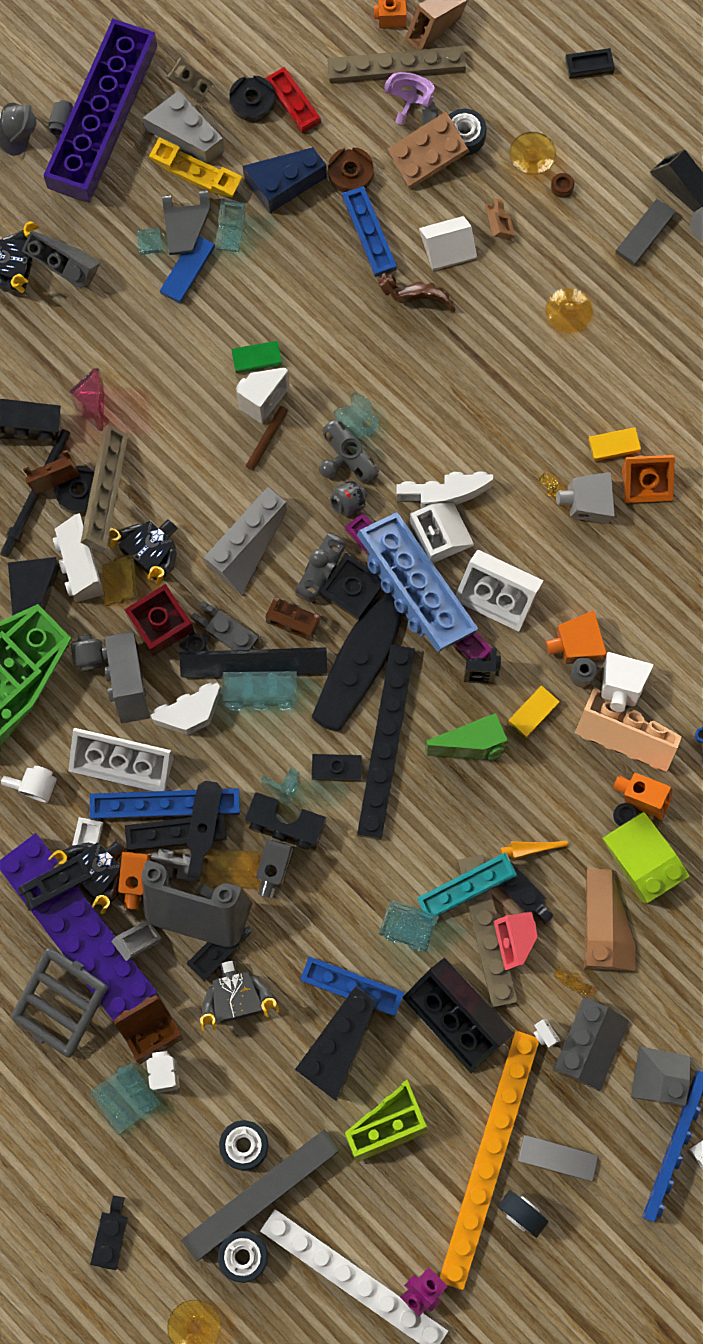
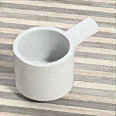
(36, 783)

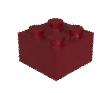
(159, 620)

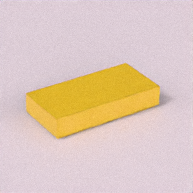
(614, 444)
(533, 711)

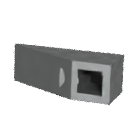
(62, 258)

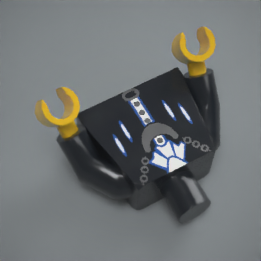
(14, 263)
(149, 545)
(102, 866)

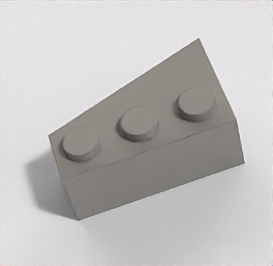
(185, 127)

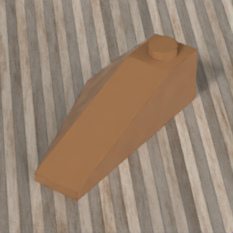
(607, 930)

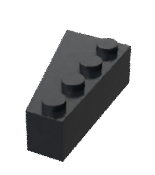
(29, 420)
(335, 1050)

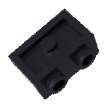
(483, 671)

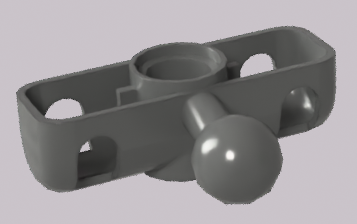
(339, 443)
(320, 567)

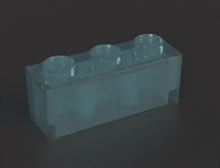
(260, 690)

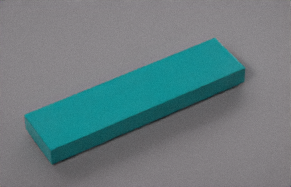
(468, 886)

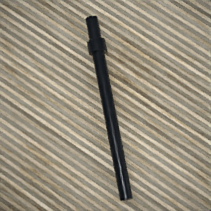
(15, 533)

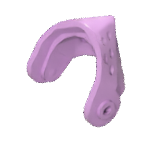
(394, 87)

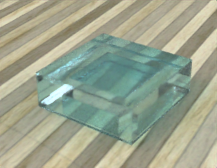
(149, 241)

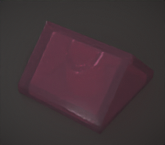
(89, 398)

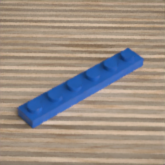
(155, 804)
(673, 1158)

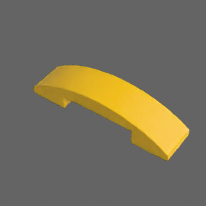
(193, 170)

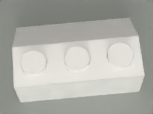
(77, 561)
(498, 590)

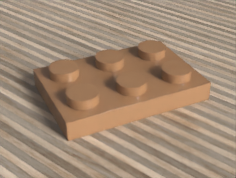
(428, 150)

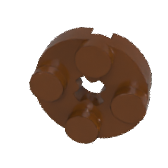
(348, 158)

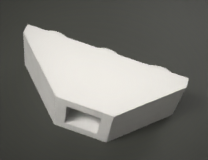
(190, 711)

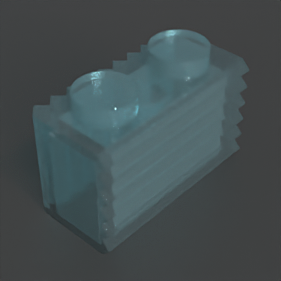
(408, 925)

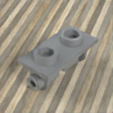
(171, 861)

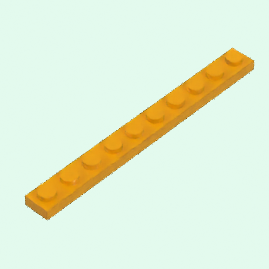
(489, 1160)

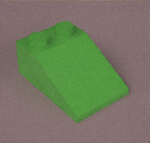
(472, 741)

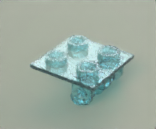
(124, 1097)

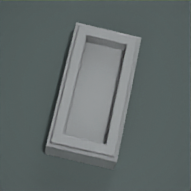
(137, 940)

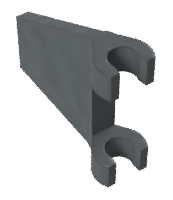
(184, 223)

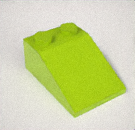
(645, 858)

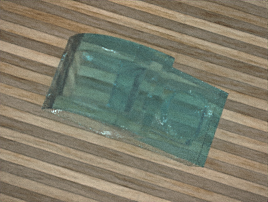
(231, 225)

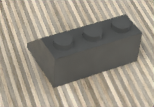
(591, 1044)

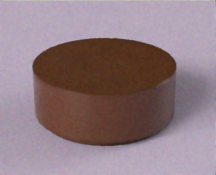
(562, 185)

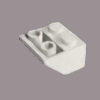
(440, 530)

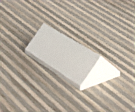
(120, 760)

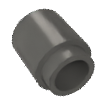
(59, 116)
(583, 679)

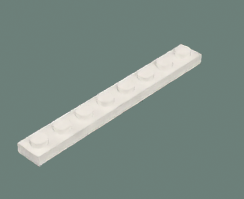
(352, 1279)

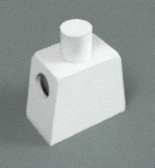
(623, 680)

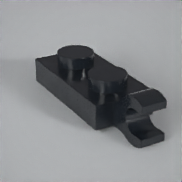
(526, 896)
(110, 1236)

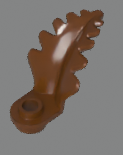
(414, 291)

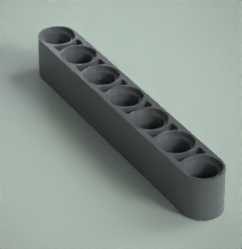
(260, 1195)

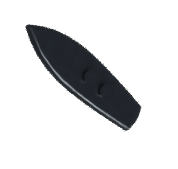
(358, 663)

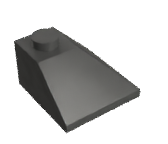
(661, 1077)

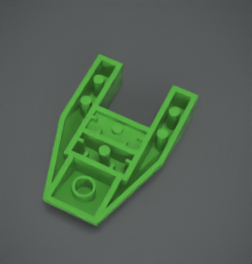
(28, 656)

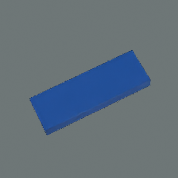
(186, 271)

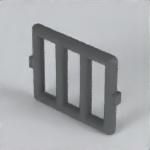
(89, 1008)

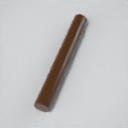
(266, 438)

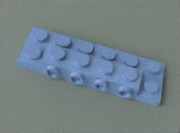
(415, 583)

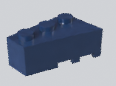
(284, 177)

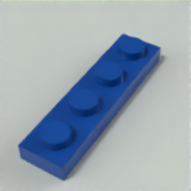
(369, 231)
(343, 982)

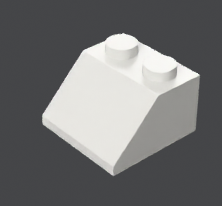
(262, 392)

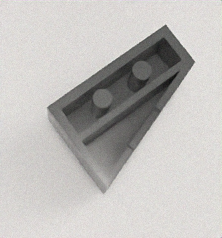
(125, 676)

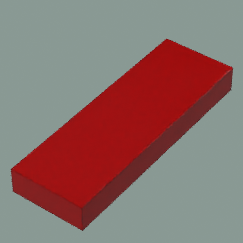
(293, 100)

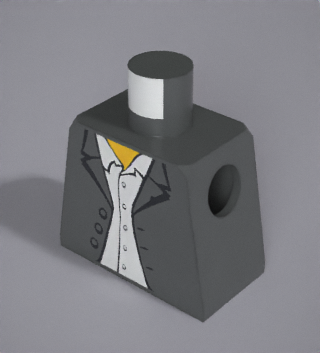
(274, 854)

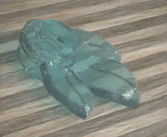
(355, 415)

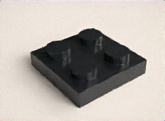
(351, 586)

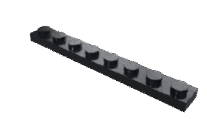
(386, 742)

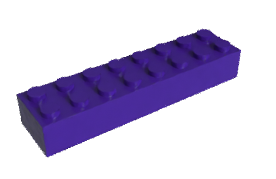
(100, 110)
(78, 930)

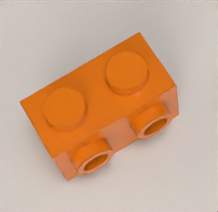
(390, 13)

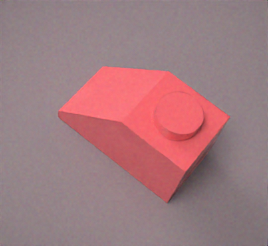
(515, 938)

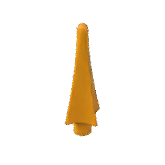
(522, 849)

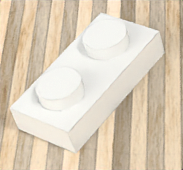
(546, 1034)

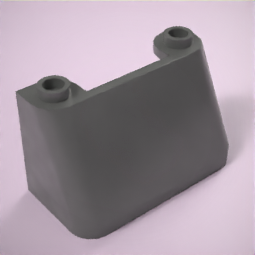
(212, 921)

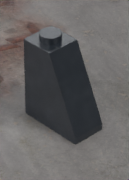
(682, 178)
(32, 582)

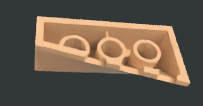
(627, 733)

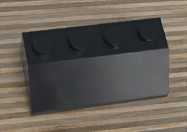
(457, 1015)

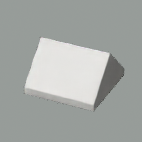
(448, 243)

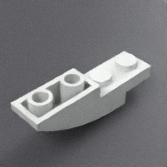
(456, 489)

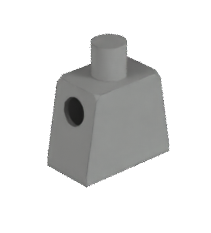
(589, 498)

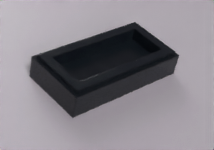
(589, 63)

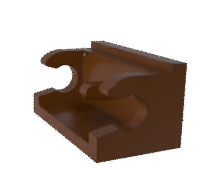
(52, 473)
(292, 619)

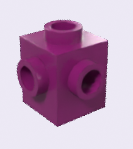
(423, 1292)

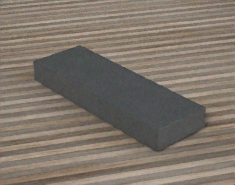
(645, 232)

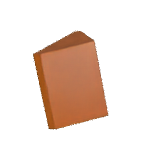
(648, 478)

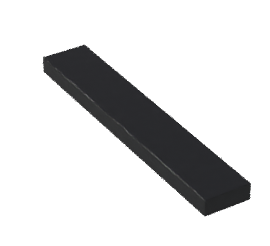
(258, 660)

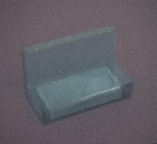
(286, 789)

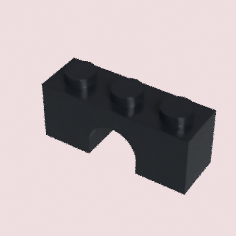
(304, 831)

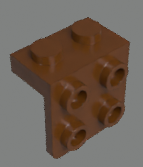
(148, 1028)

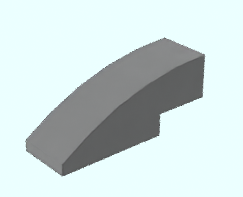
(557, 1158)

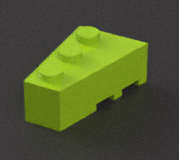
(387, 1125)

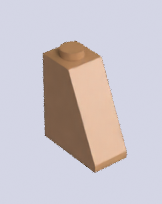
(432, 20)

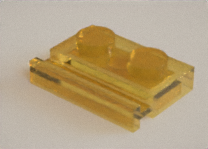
(232, 868)

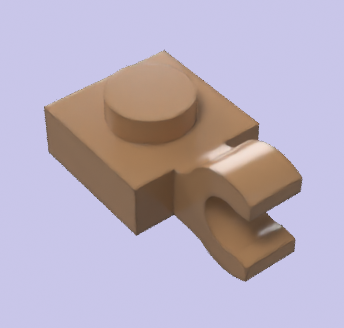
(500, 223)

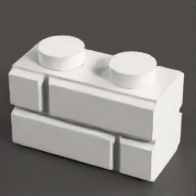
(163, 1072)

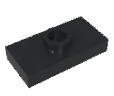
(336, 767)

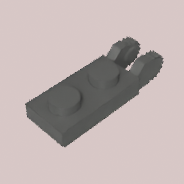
(225, 629)

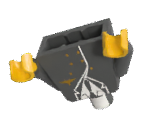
(235, 997)

